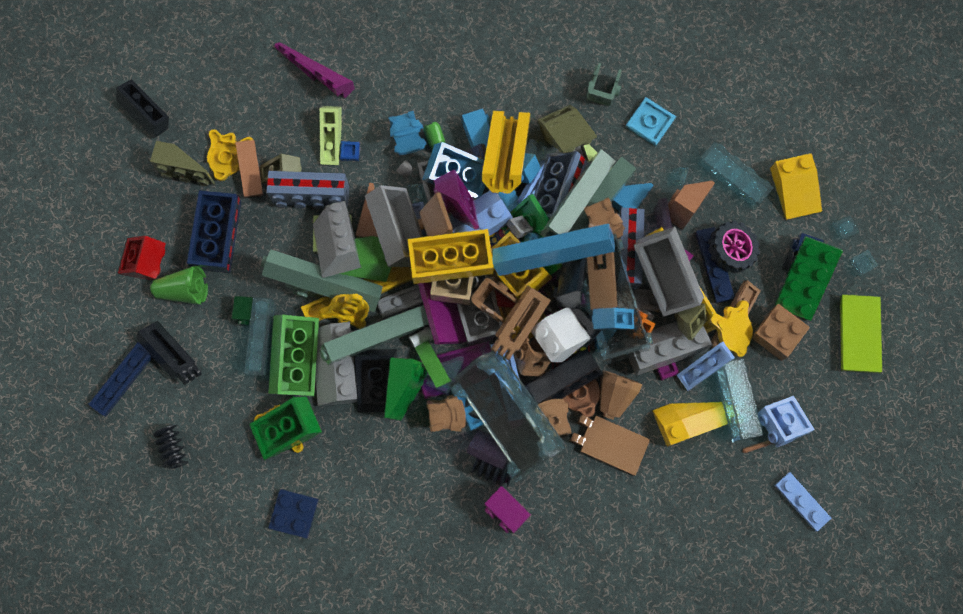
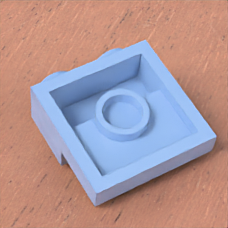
(784, 421)

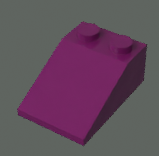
(457, 198)

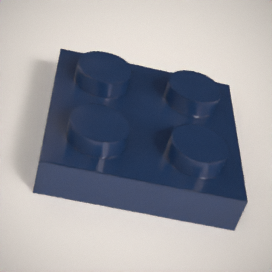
(293, 513)

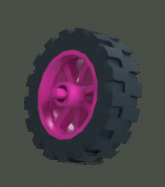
(741, 238)

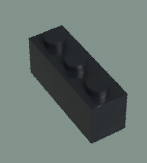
(142, 108)

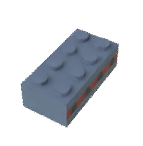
(557, 179)
(307, 189)
(634, 229)

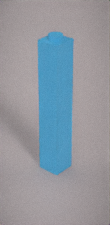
(553, 249)

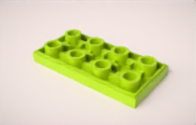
(861, 333)

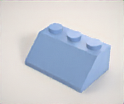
(490, 212)

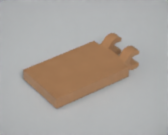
(611, 444)

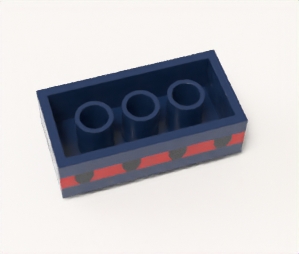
(214, 231)

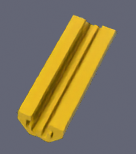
(505, 152)

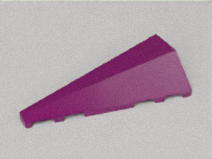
(333, 81)

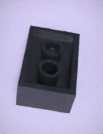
(372, 378)

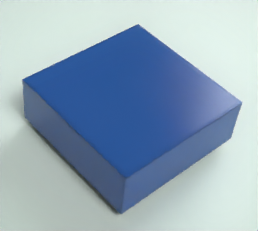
(349, 151)

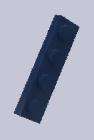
(717, 277)
(121, 380)

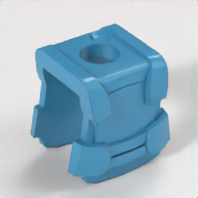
(406, 133)

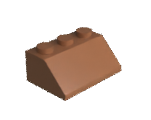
(687, 201)

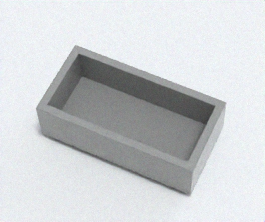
(393, 222)
(669, 271)

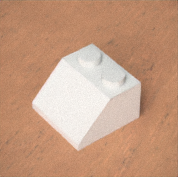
(560, 335)

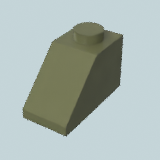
(280, 163)
(691, 320)

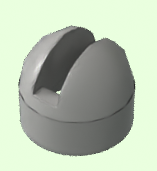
(405, 169)

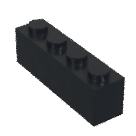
(565, 378)

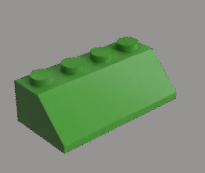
(293, 355)

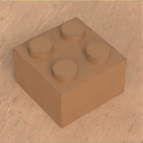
(780, 332)

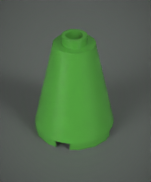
(182, 286)

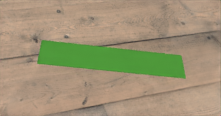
(432, 364)

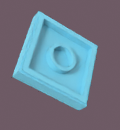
(650, 121)

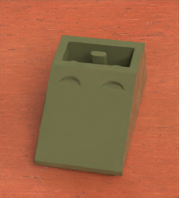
(566, 129)
(173, 162)

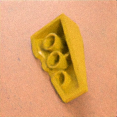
(688, 420)

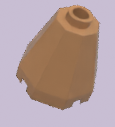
(616, 394)

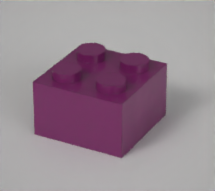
(506, 510)

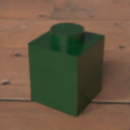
(242, 310)

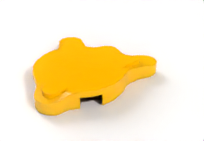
(223, 154)
(347, 308)
(734, 328)

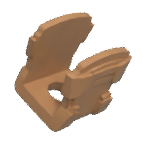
(603, 213)
(483, 292)
(531, 355)
(556, 413)
(446, 414)

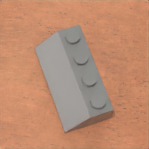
(335, 240)
(669, 347)
(335, 381)

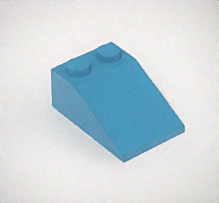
(447, 158)

